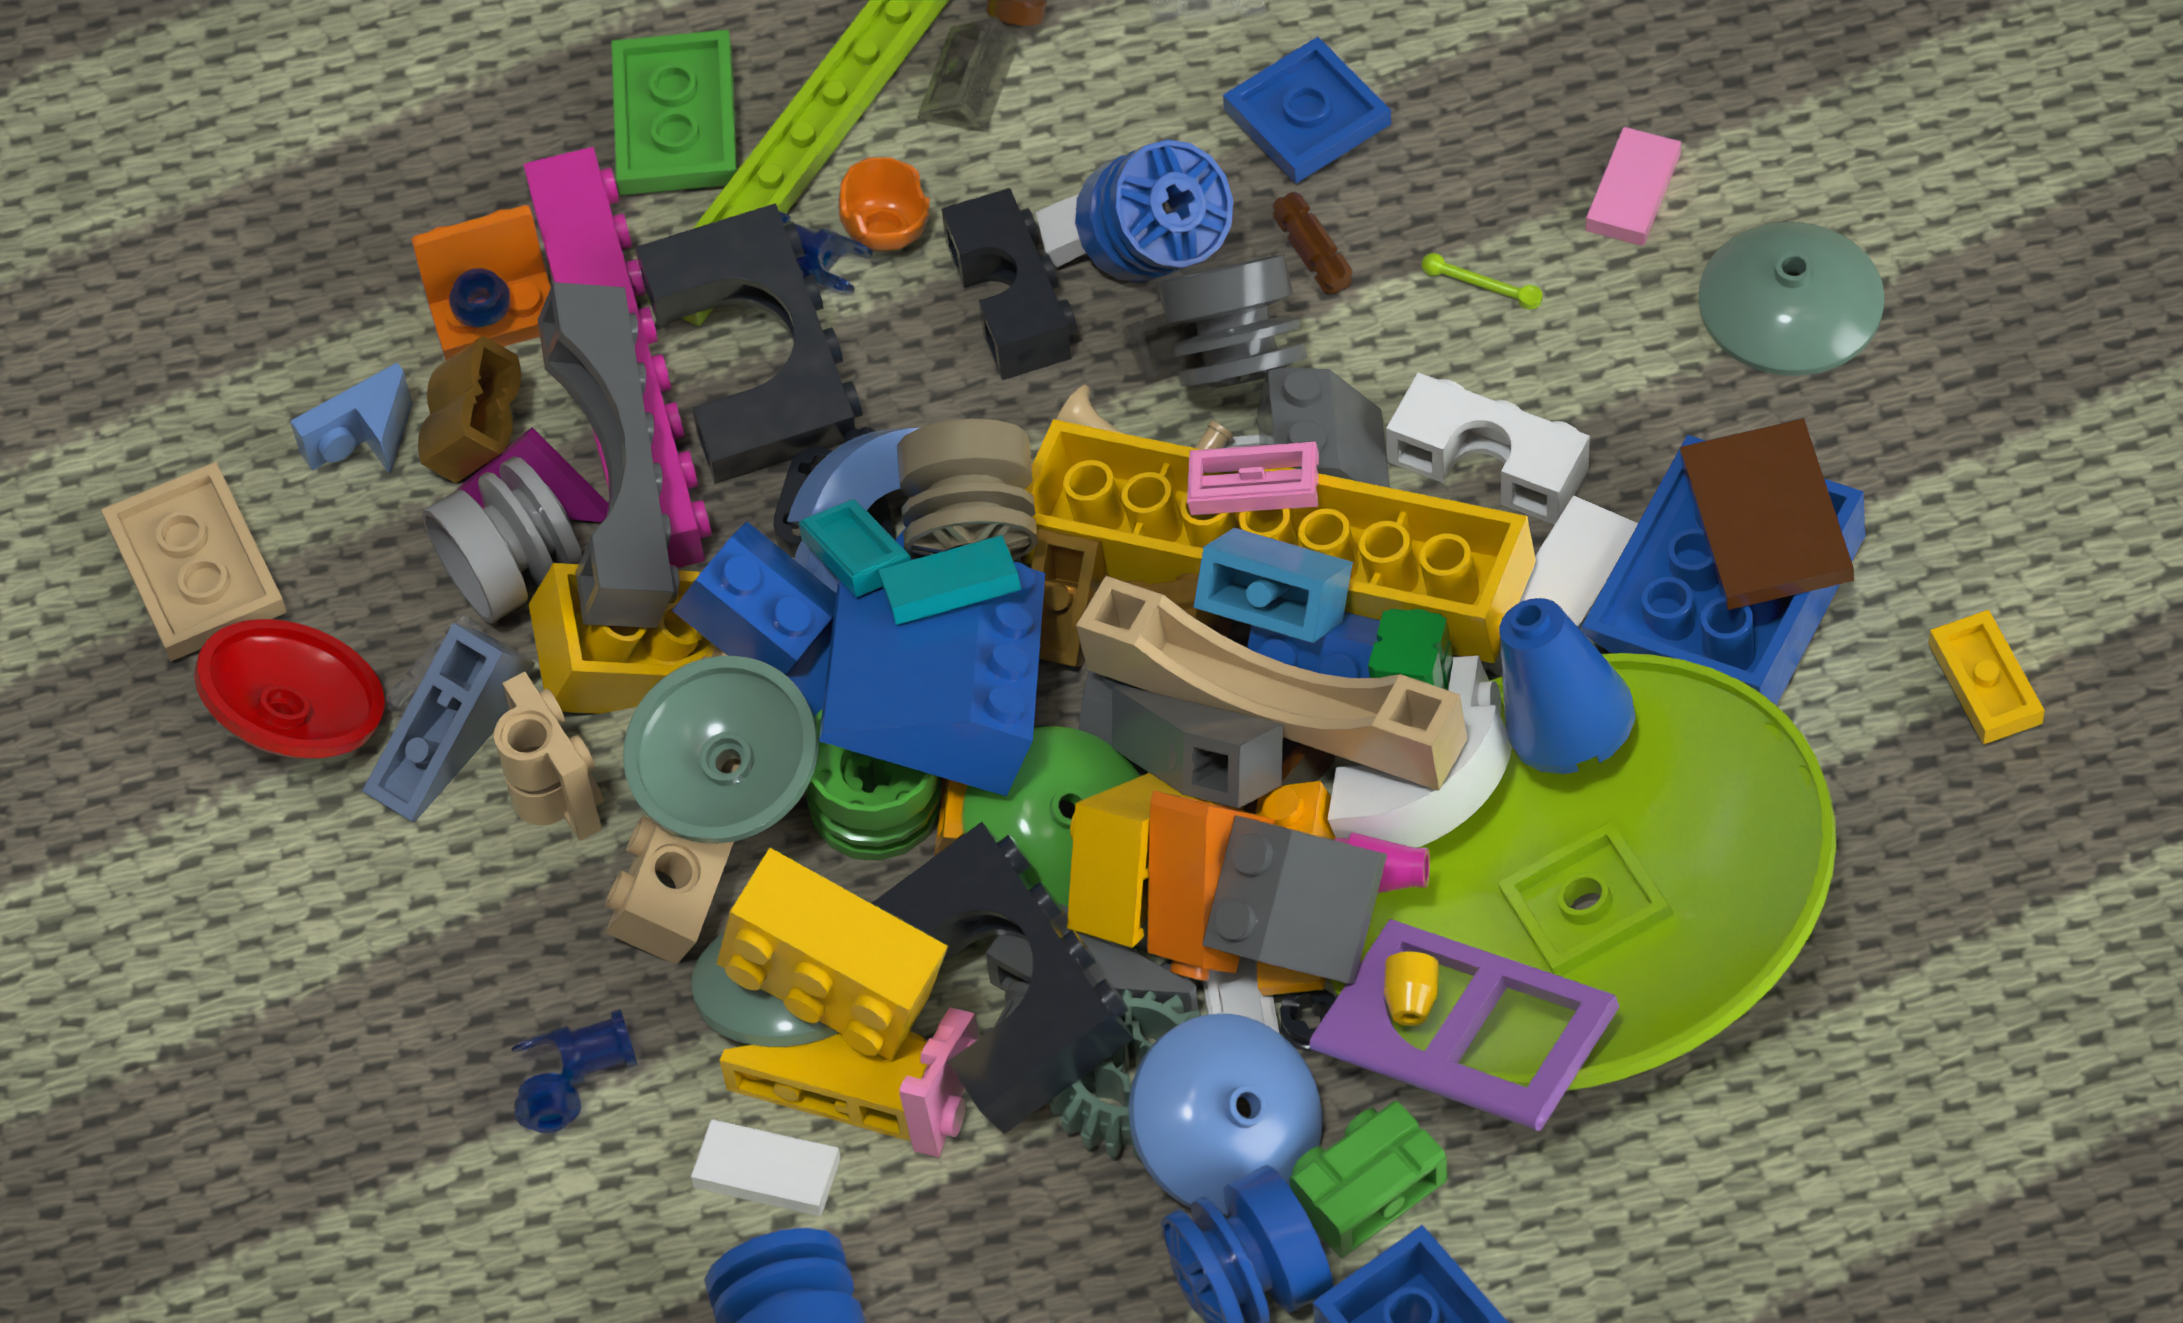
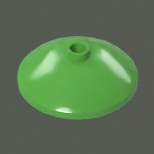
(1057, 768)

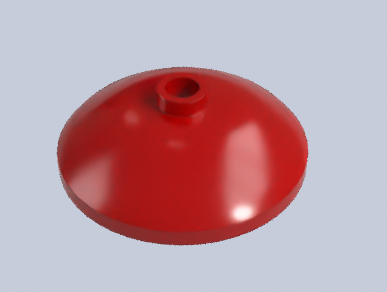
(289, 689)

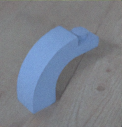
(855, 470)

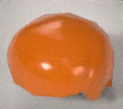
(880, 194)

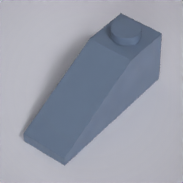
(445, 720)

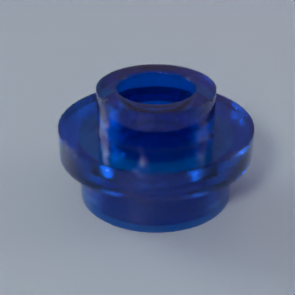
(476, 286)
(547, 1103)

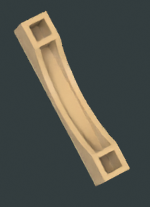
(1371, 721)

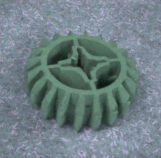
(1096, 1118)

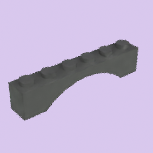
(591, 352)

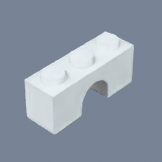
(1445, 423)

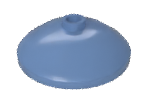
(1188, 1115)

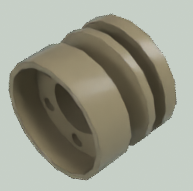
(966, 486)

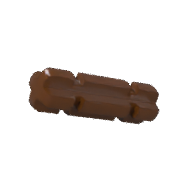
(1312, 243)

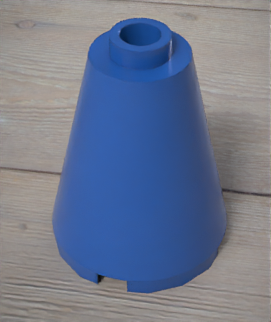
(1559, 690)

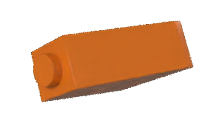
(1184, 869)

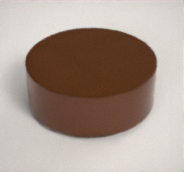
(1017, 11)

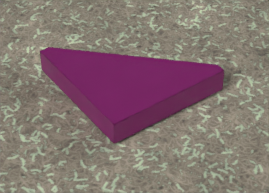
(570, 488)

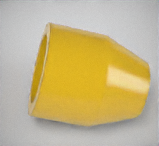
(1410, 986)

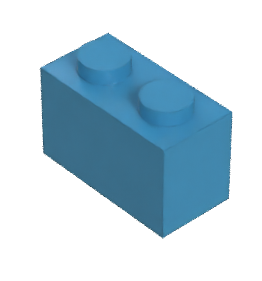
(1273, 585)

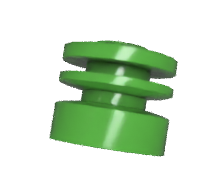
(864, 822)

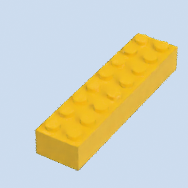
(1401, 543)

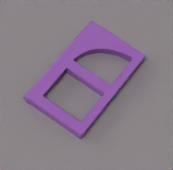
(1362, 1031)

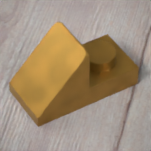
(1072, 574)

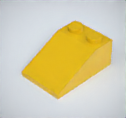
(602, 665)

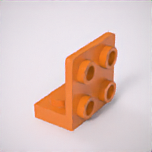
(497, 242)

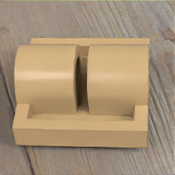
(541, 765)

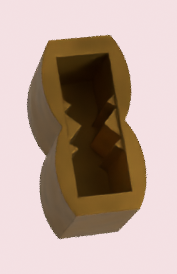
(469, 409)

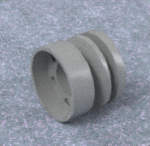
(492, 545)

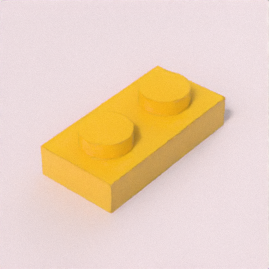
(1986, 677)

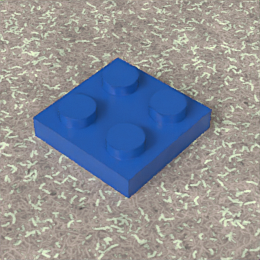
(1306, 109)

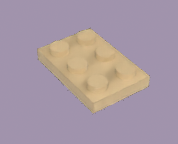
(192, 559)

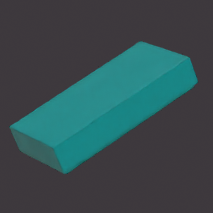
(852, 545)
(949, 579)

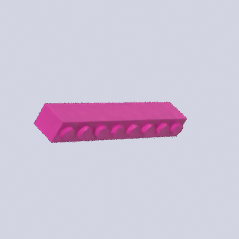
(587, 248)

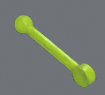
(1528, 296)

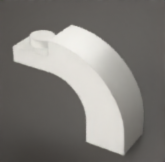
(1415, 814)

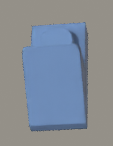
(366, 412)

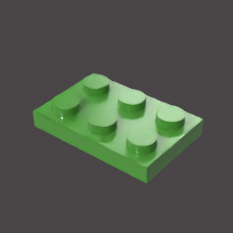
(674, 112)

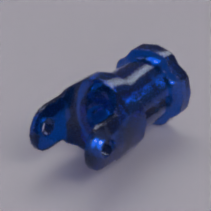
(822, 251)
(588, 1047)

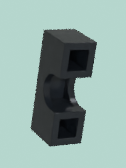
(996, 243)

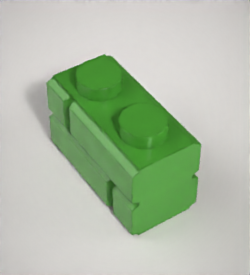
(1368, 1176)

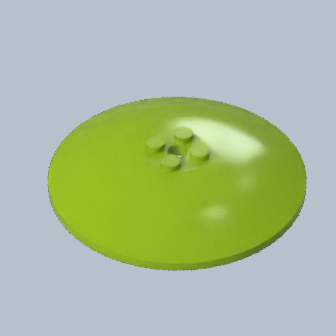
(1706, 863)

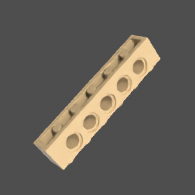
(657, 916)

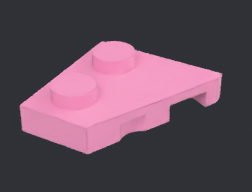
(935, 1102)

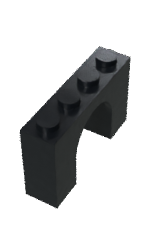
(755, 264)
(1065, 1017)

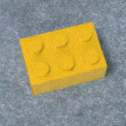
(829, 955)

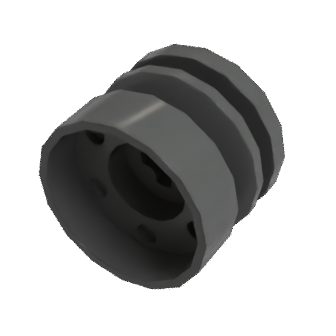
(1232, 321)

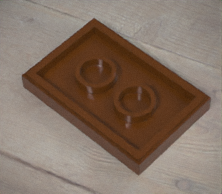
(1766, 514)

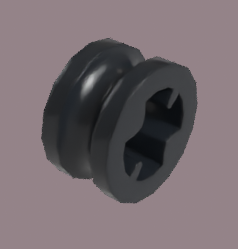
(1298, 1032)

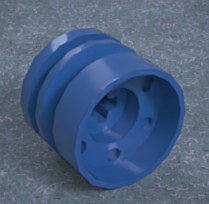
(1124, 218)
(1256, 1250)
(784, 1279)

